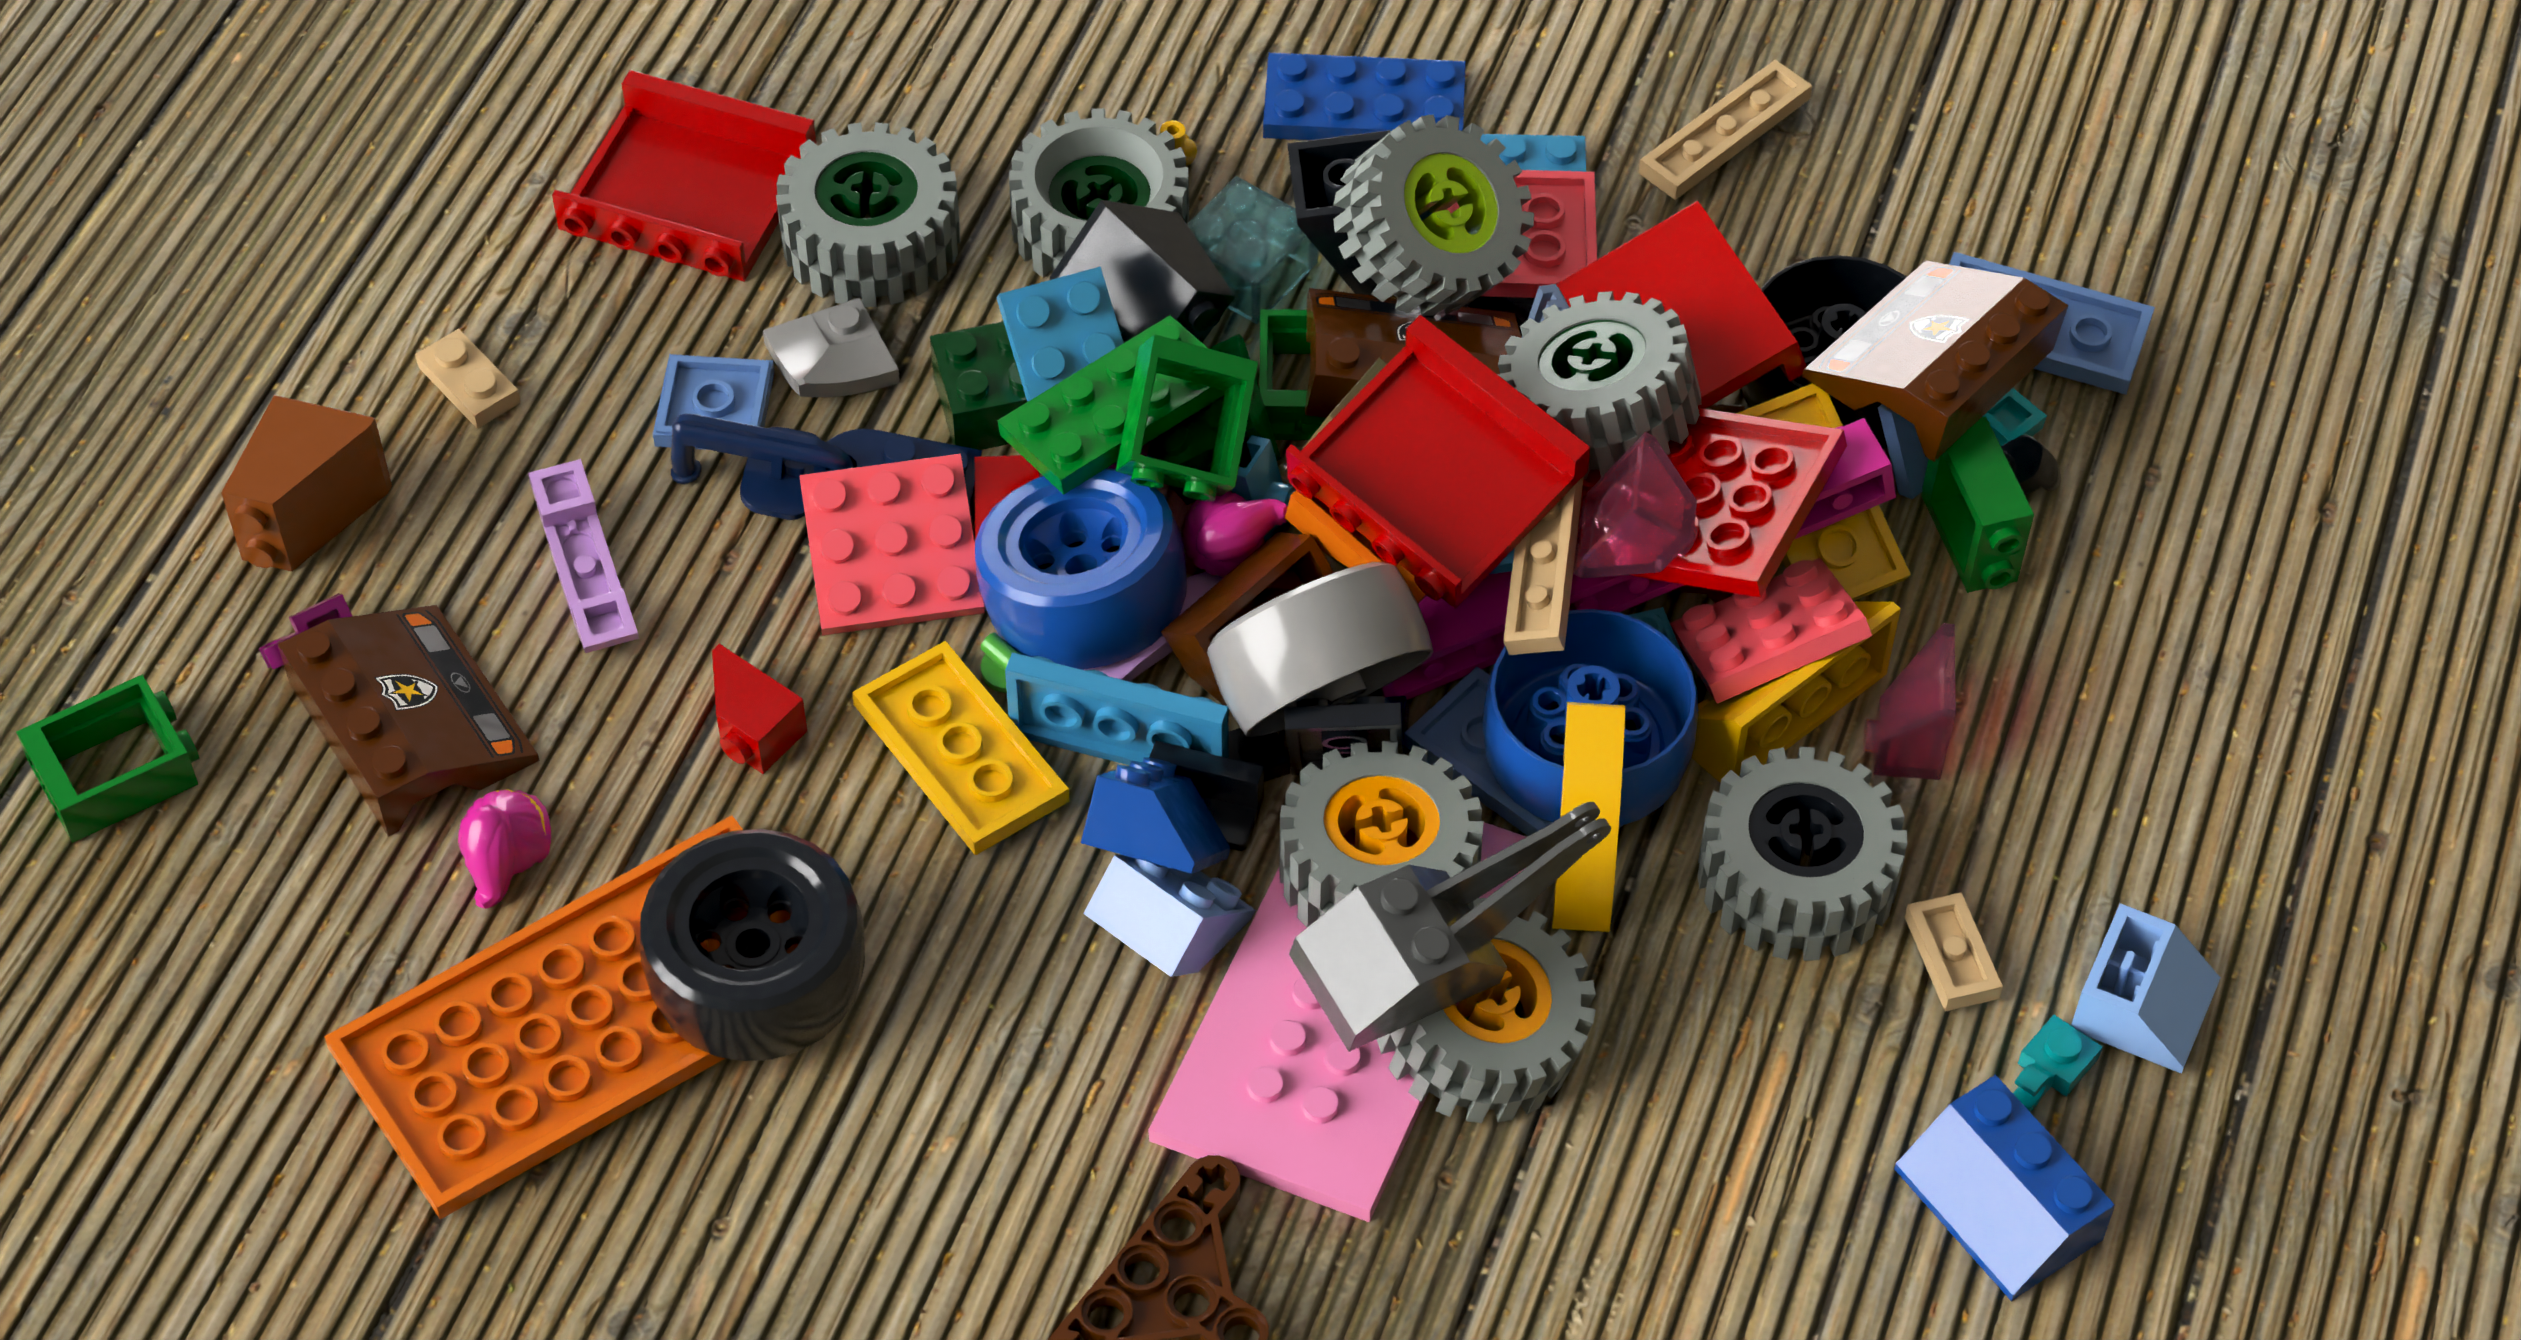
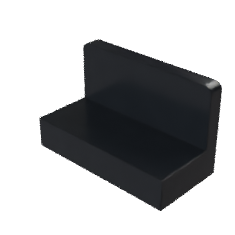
(1227, 786)

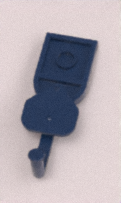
(782, 454)

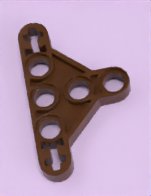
(1184, 1268)

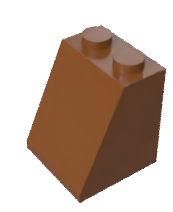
(303, 481)

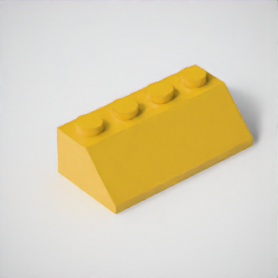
(1796, 702)

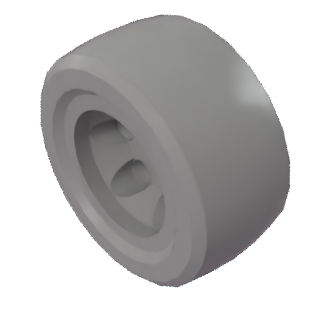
(1319, 641)

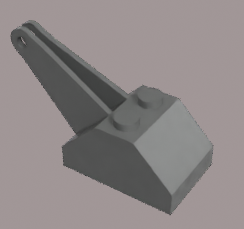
(1413, 941)

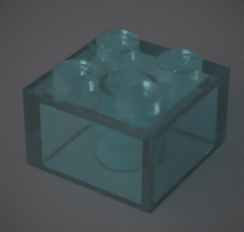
(1254, 246)

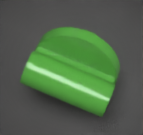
(995, 661)

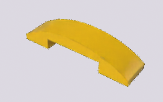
(1591, 775)

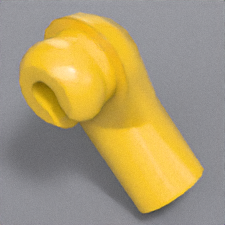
(1182, 140)

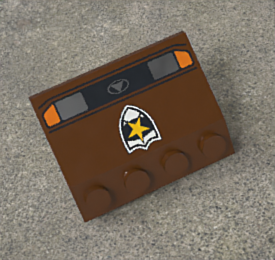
(1356, 329)
(1942, 349)
(403, 708)

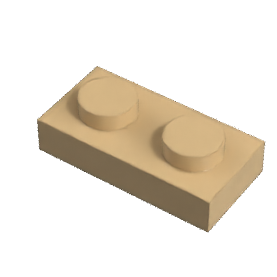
(468, 378)
(1953, 951)

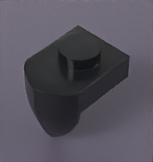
(2032, 464)

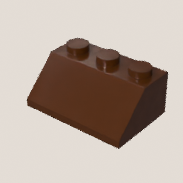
(1269, 572)

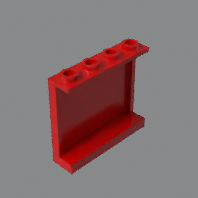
(685, 177)
(1698, 275)
(1439, 464)

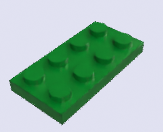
(1081, 420)

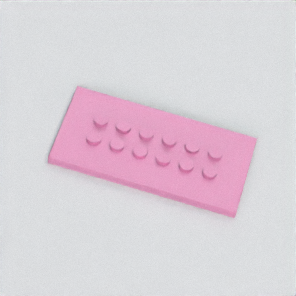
(1277, 1082)

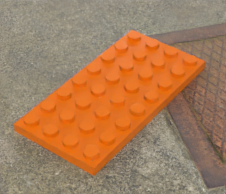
(523, 1044)

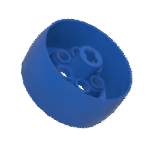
(1091, 601)
(1603, 662)

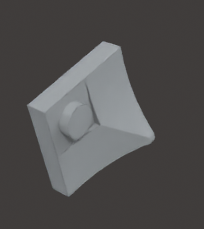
(832, 352)

